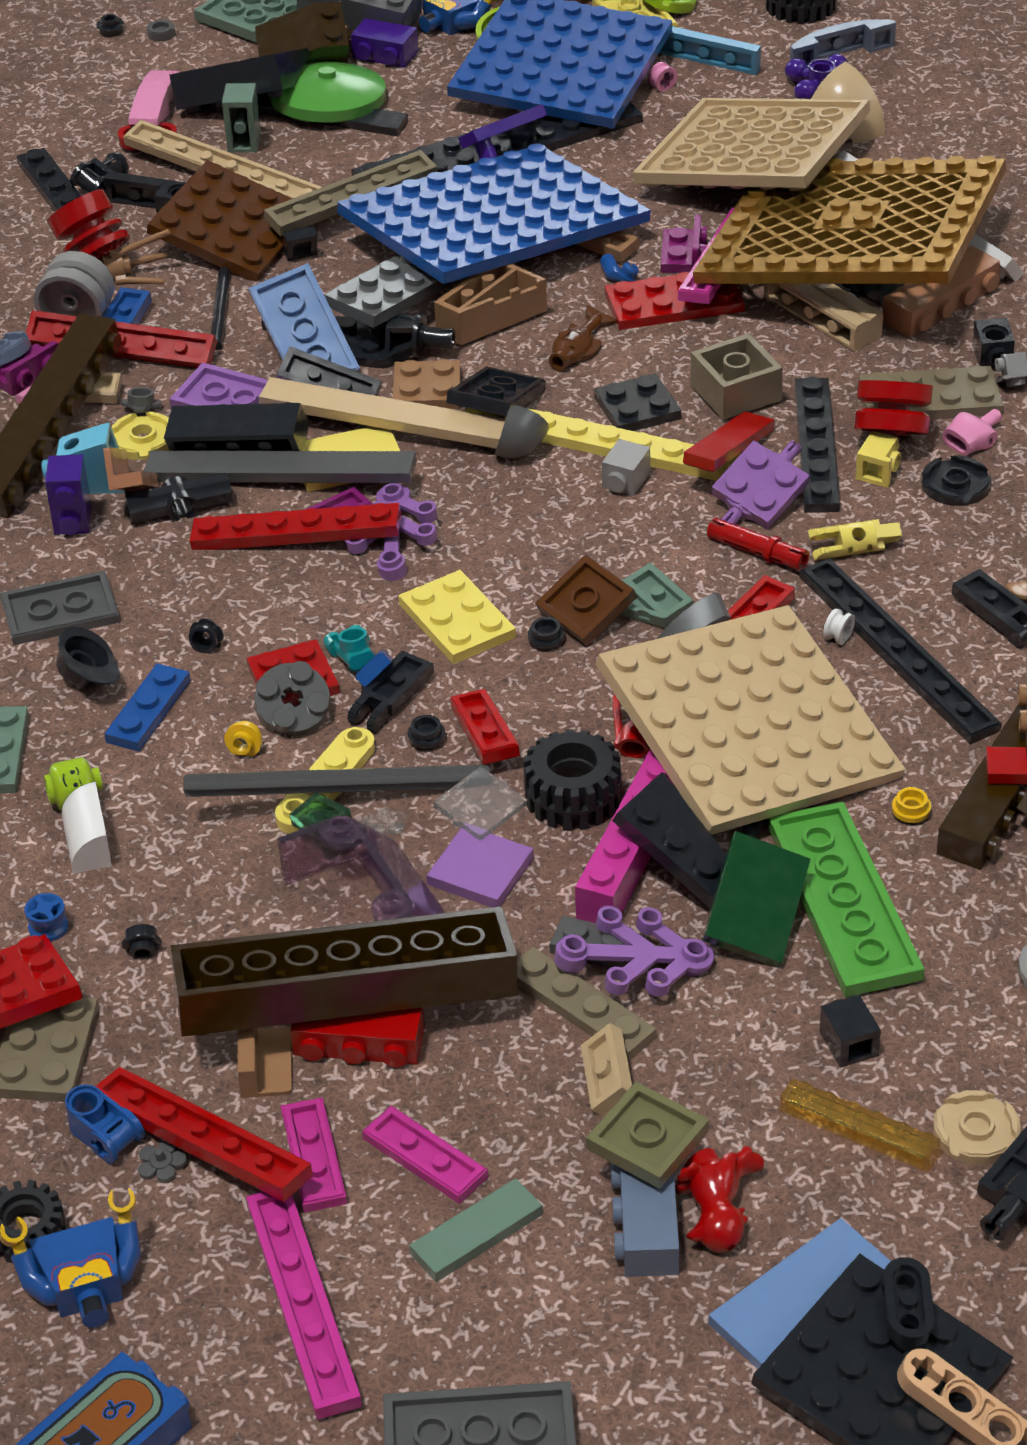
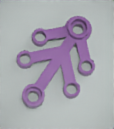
(390, 562)
(686, 956)

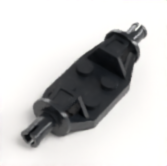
(377, 347)

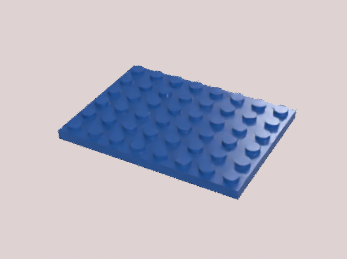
(492, 212)

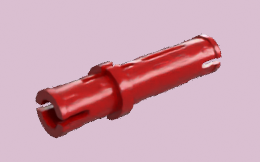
(767, 547)

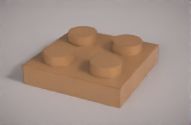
(426, 381)

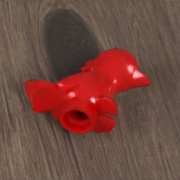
(714, 1186)

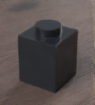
(849, 1030)

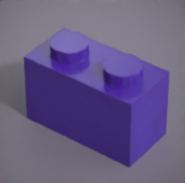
(384, 42)
(68, 494)

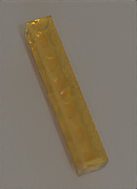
(860, 1124)

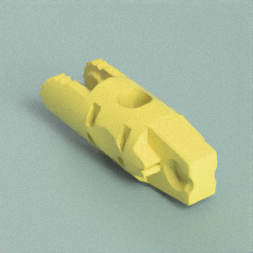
(870, 534)

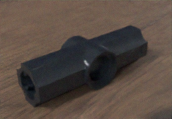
(178, 498)

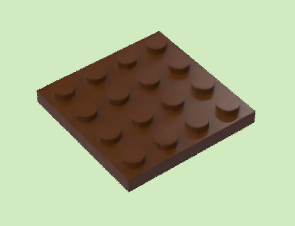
(223, 221)

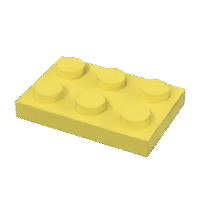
(457, 616)

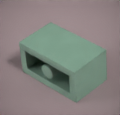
(241, 117)

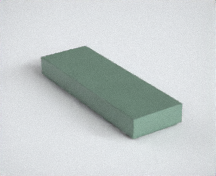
(475, 1230)

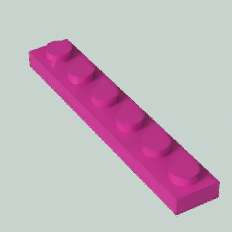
(304, 1305)

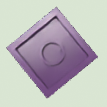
(480, 869)

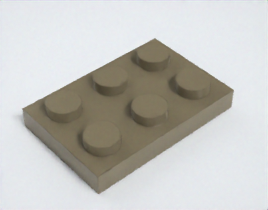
(47, 1052)

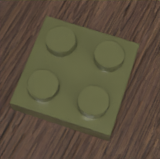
(647, 1134)

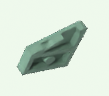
(658, 597)

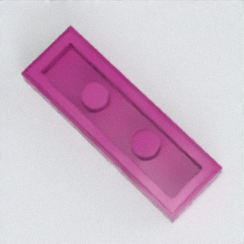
(312, 1140)
(425, 1154)

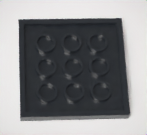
(843, 1367)

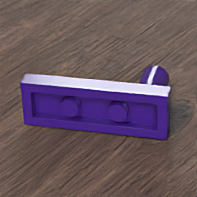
(482, 136)

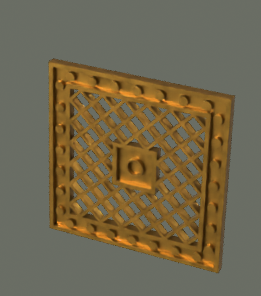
(857, 225)

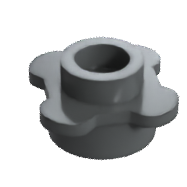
(141, 400)

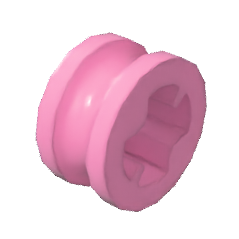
(662, 76)

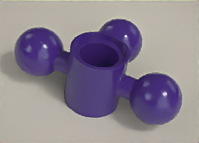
(797, 70)

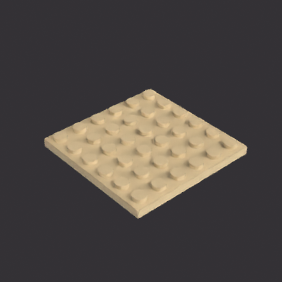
(752, 143)
(749, 718)

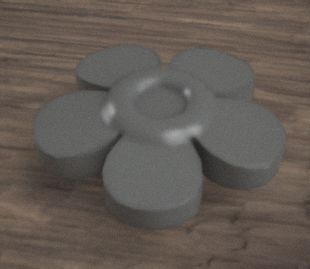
(161, 1161)

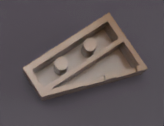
(491, 302)

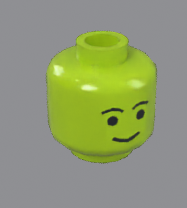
(67, 777)

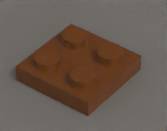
(586, 600)

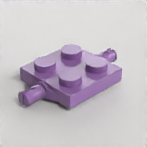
(760, 484)

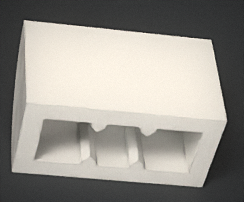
(85, 830)

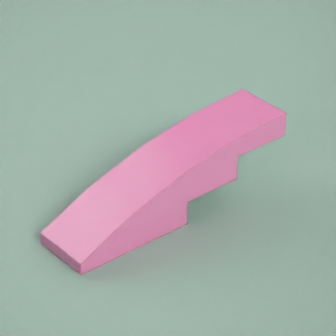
(152, 98)

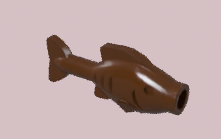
(577, 342)

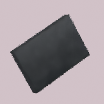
(496, 391)

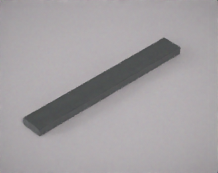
(286, 466)

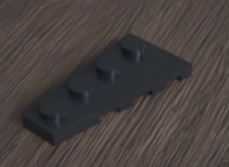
(674, 837)

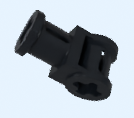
(91, 174)

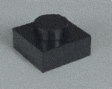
(300, 243)

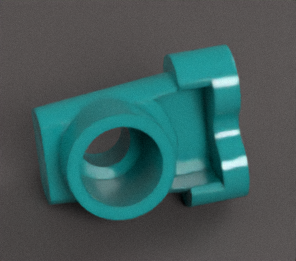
(350, 646)

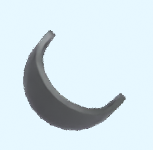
(521, 433)

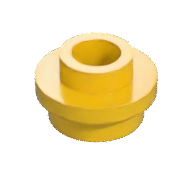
(246, 731)
(911, 805)

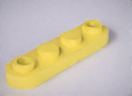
(348, 751)

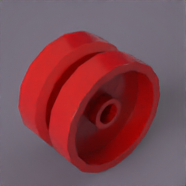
(893, 408)

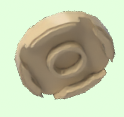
(975, 1139)

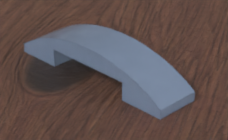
(845, 37)

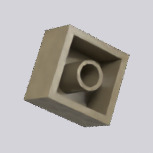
(736, 376)

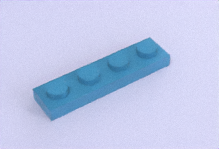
(713, 50)

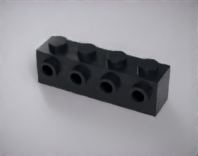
(237, 427)

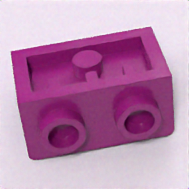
(682, 247)
(24, 370)

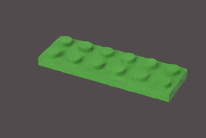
(848, 901)

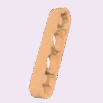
(985, 1406)

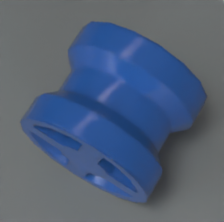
(46, 916)

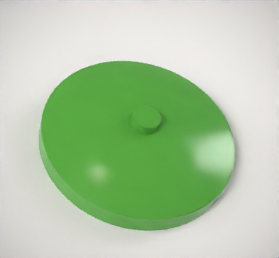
(332, 93)

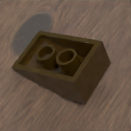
(312, 27)

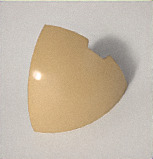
(849, 83)

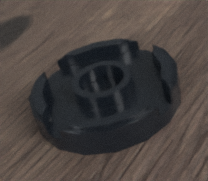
(954, 490)

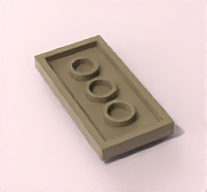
(953, 392)

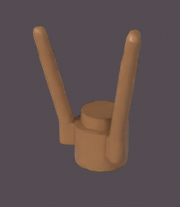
(121, 265)

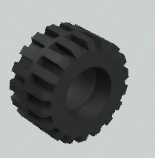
(800, 9)
(572, 779)

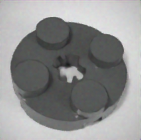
(295, 679)

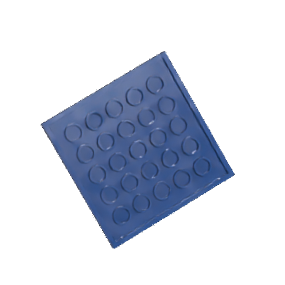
(561, 55)

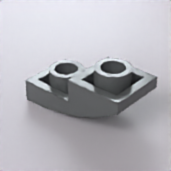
(703, 613)

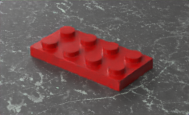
(656, 302)

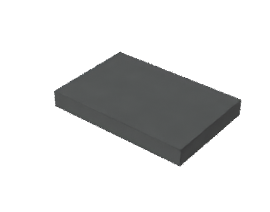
(53, 606)

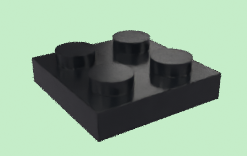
(637, 403)

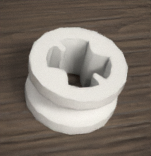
(838, 626)

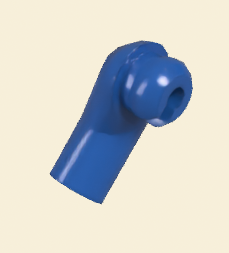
(616, 273)

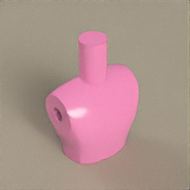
(970, 433)

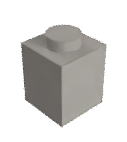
(626, 467)

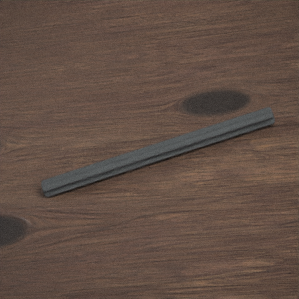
(325, 780)

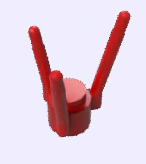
(627, 737)

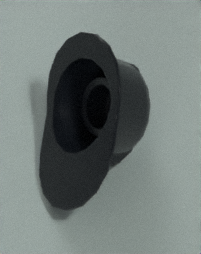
(85, 658)

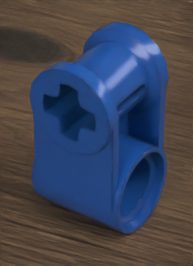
(101, 1122)

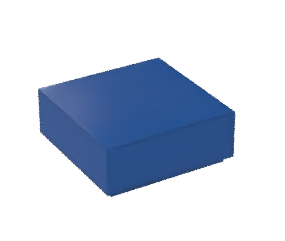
(373, 667)

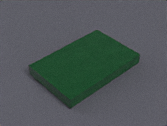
(756, 899)

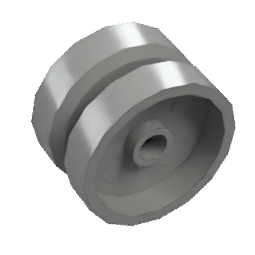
(74, 286)

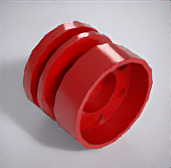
(86, 225)

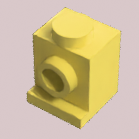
(878, 458)

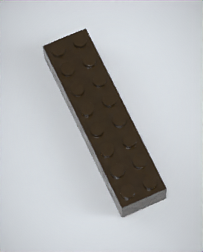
(343, 971)

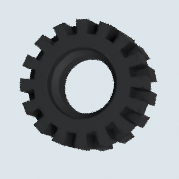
(30, 1201)

